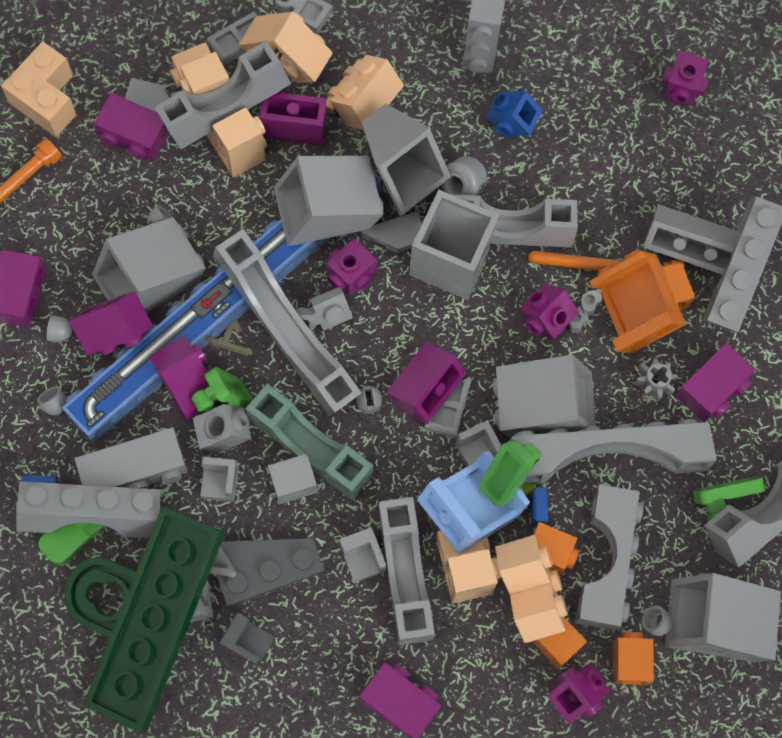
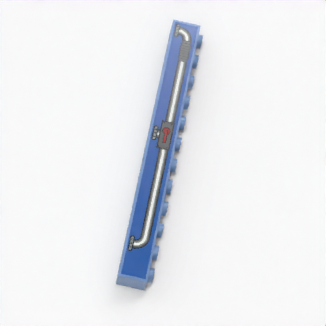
(207, 312)

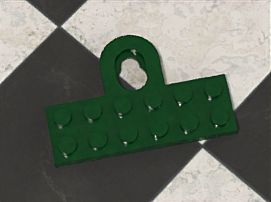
(153, 615)

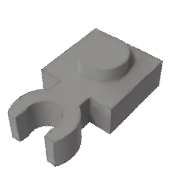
(312, 11)
(327, 310)

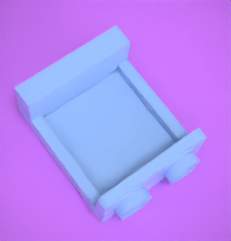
(462, 508)

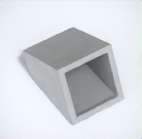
(404, 156)
(327, 197)
(452, 244)
(150, 261)
(544, 396)
(724, 617)

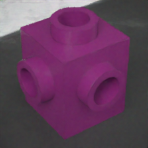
(685, 78)
(351, 267)
(548, 311)
(579, 693)

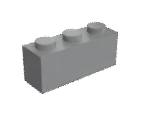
(483, 35)
(690, 239)
(135, 462)

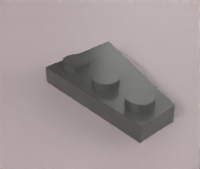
(267, 566)

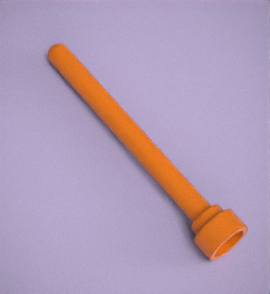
(44, 155)
(578, 262)

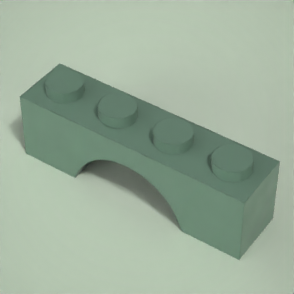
(289, 428)

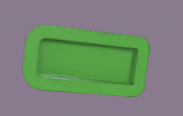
(224, 388)
(508, 471)
(714, 495)
(67, 541)

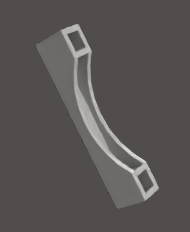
(260, 290)
(677, 447)

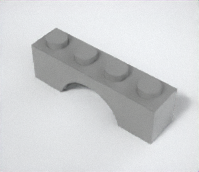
(255, 79)
(546, 224)
(751, 251)
(52, 505)
(615, 515)
(743, 533)
(405, 571)

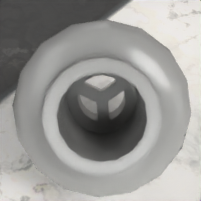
(466, 178)

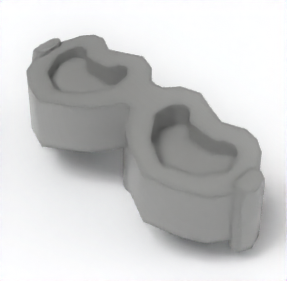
(589, 302)

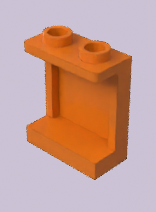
(638, 301)

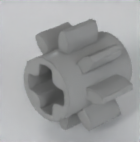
(651, 388)

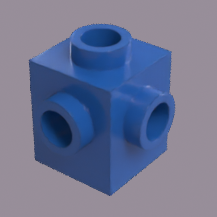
(514, 113)

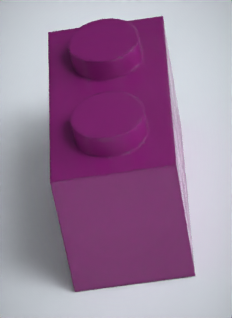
(294, 118)
(131, 127)
(19, 287)
(111, 324)
(182, 373)
(426, 382)
(716, 382)
(400, 701)

